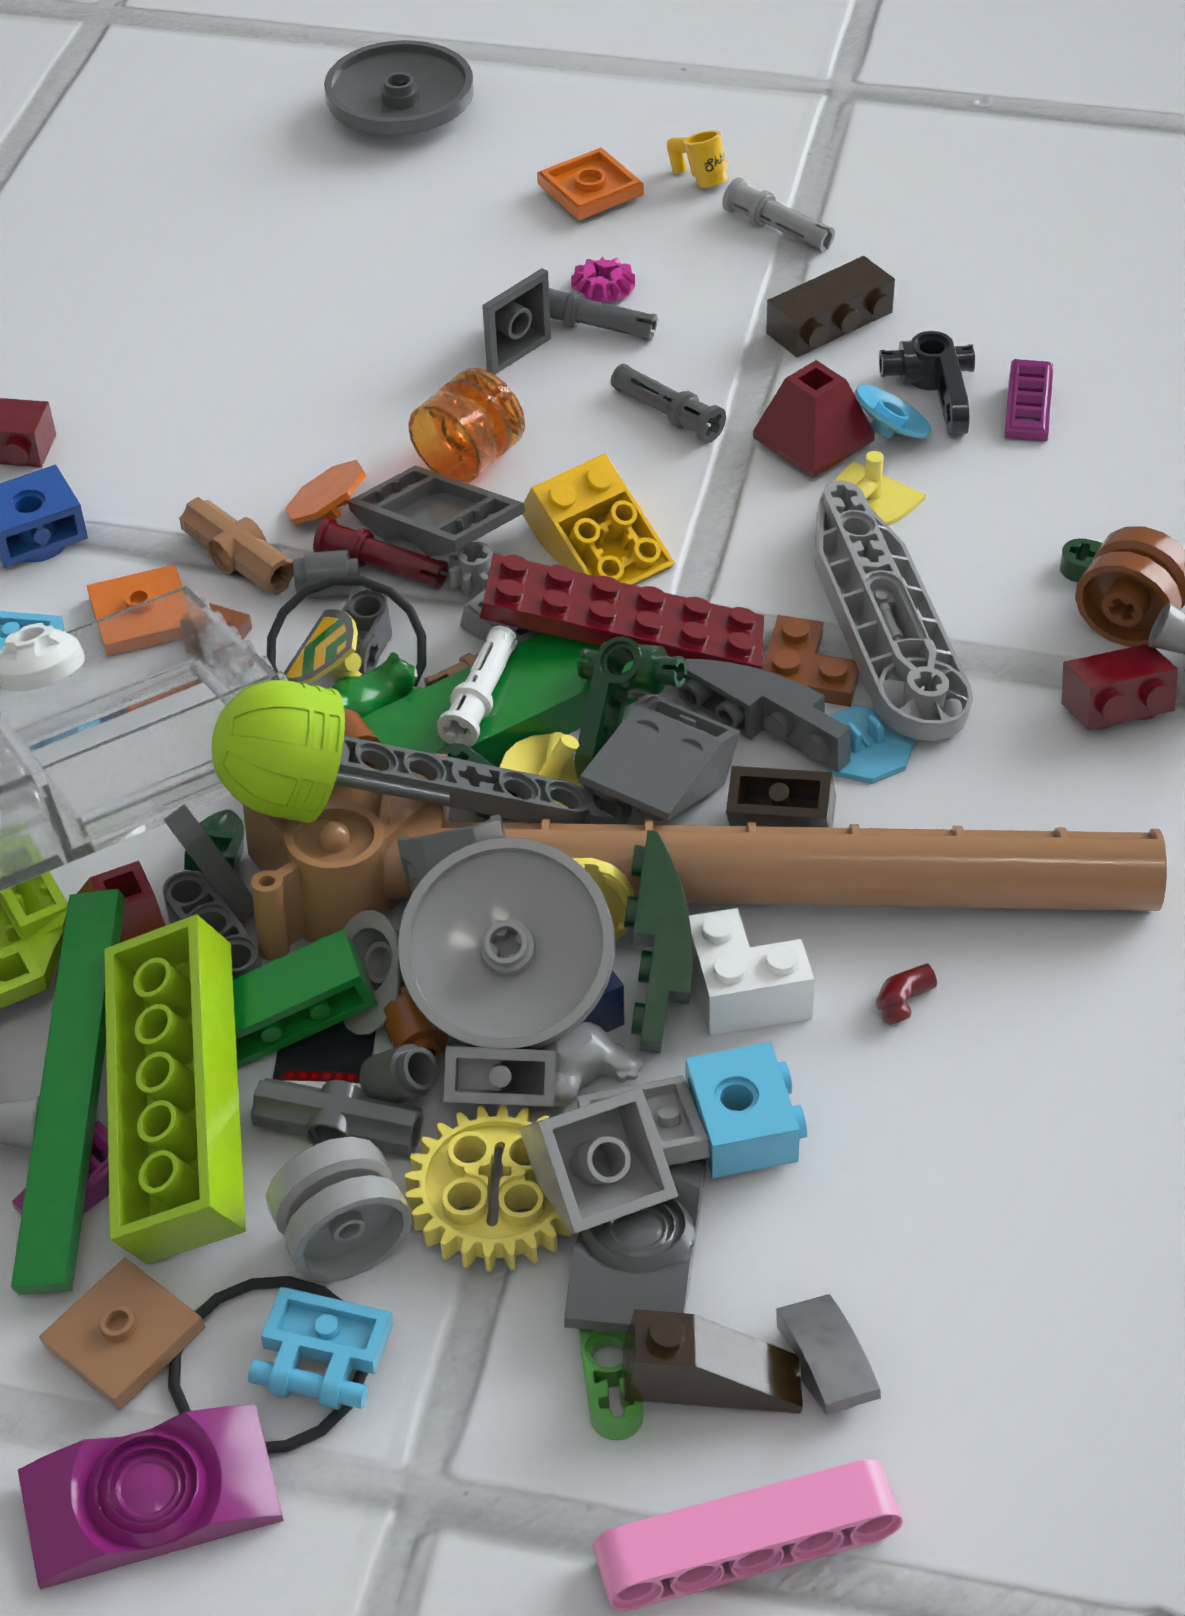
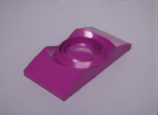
(148, 1493)

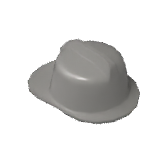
(378, 947)

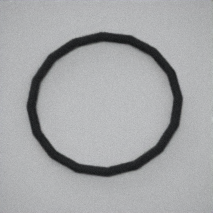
(349, 581)
(252, 1284)

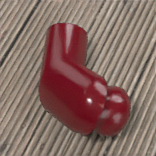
(902, 987)

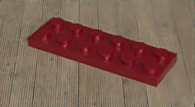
(602, 608)

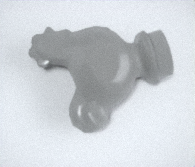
(587, 1055)

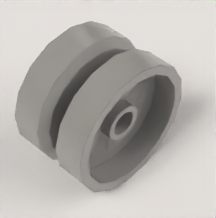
(338, 1209)

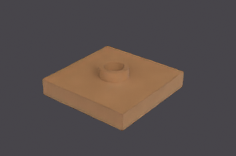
(122, 1332)

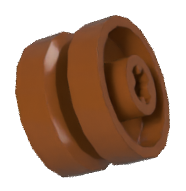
(1131, 583)

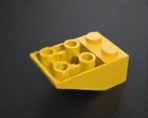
(595, 524)

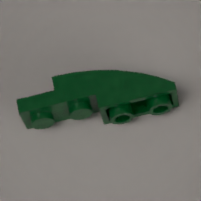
(663, 923)

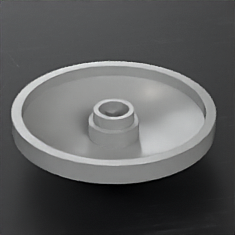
(506, 944)

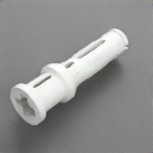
(473, 698)

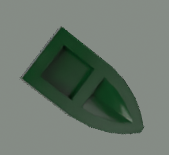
(227, 833)

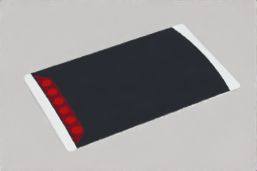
(324, 1057)

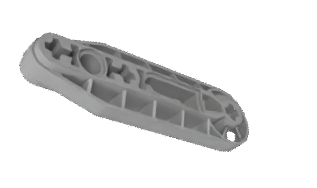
(906, 673)

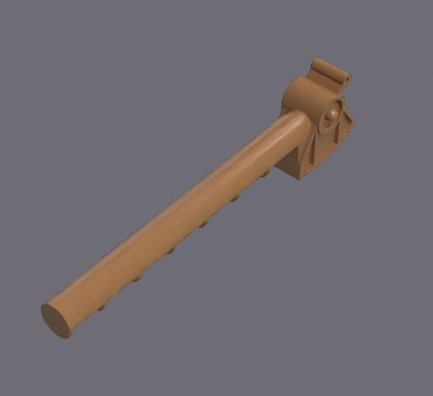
(352, 863)

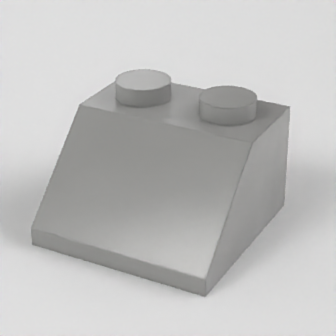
(600, 1160)

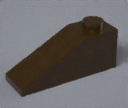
(706, 1364)

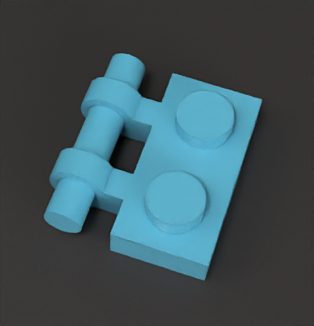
(323, 1331)

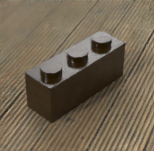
(830, 306)

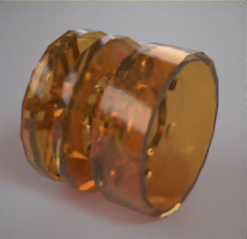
(467, 425)

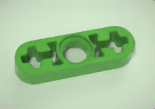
(598, 1381)

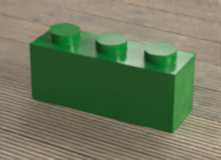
(299, 996)

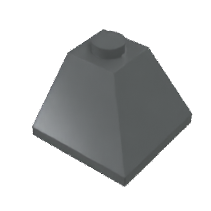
(517, 321)

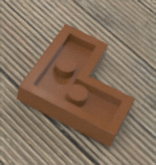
(795, 656)

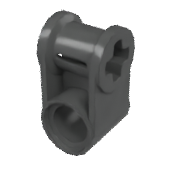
(373, 625)

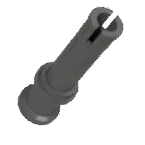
(575, 309)
(681, 408)

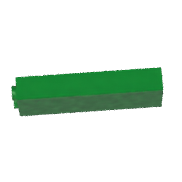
(533, 697)

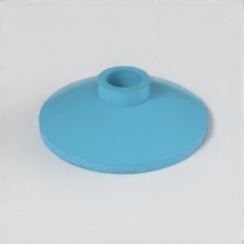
(891, 413)

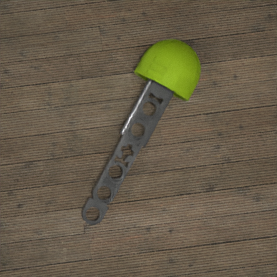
(286, 748)

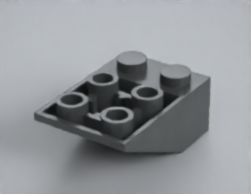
(662, 759)

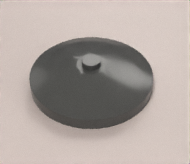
(399, 87)

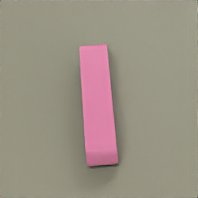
(746, 1534)

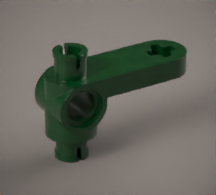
(610, 689)

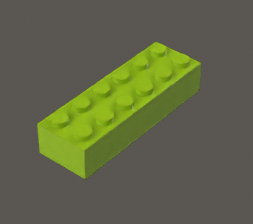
(172, 1092)

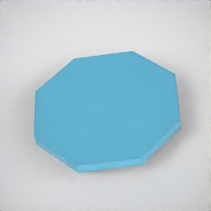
(874, 746)

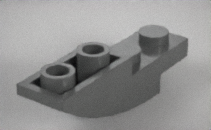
(764, 700)

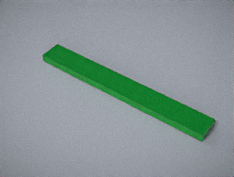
(67, 1099)

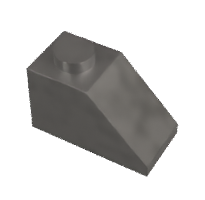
(499, 1076)

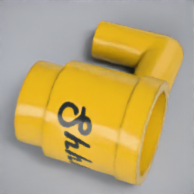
(704, 157)

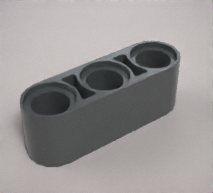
(192, 894)

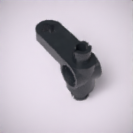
(934, 364)

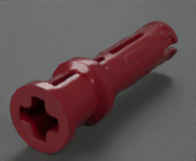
(379, 554)

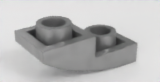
(829, 1354)

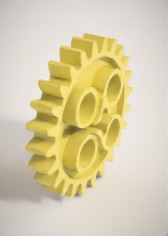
(445, 1183)

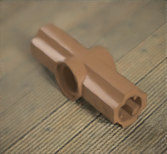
(237, 545)

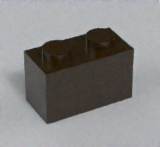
(780, 797)

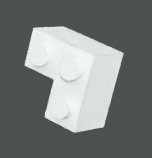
(746, 984)

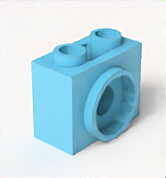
(756, 1084)

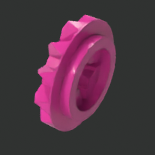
(594, 283)

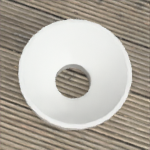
(38, 657)

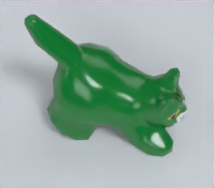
(377, 687)

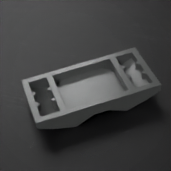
(433, 510)
(637, 1259)

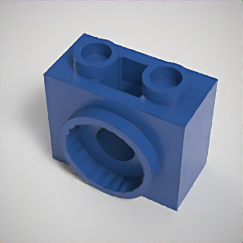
(38, 517)

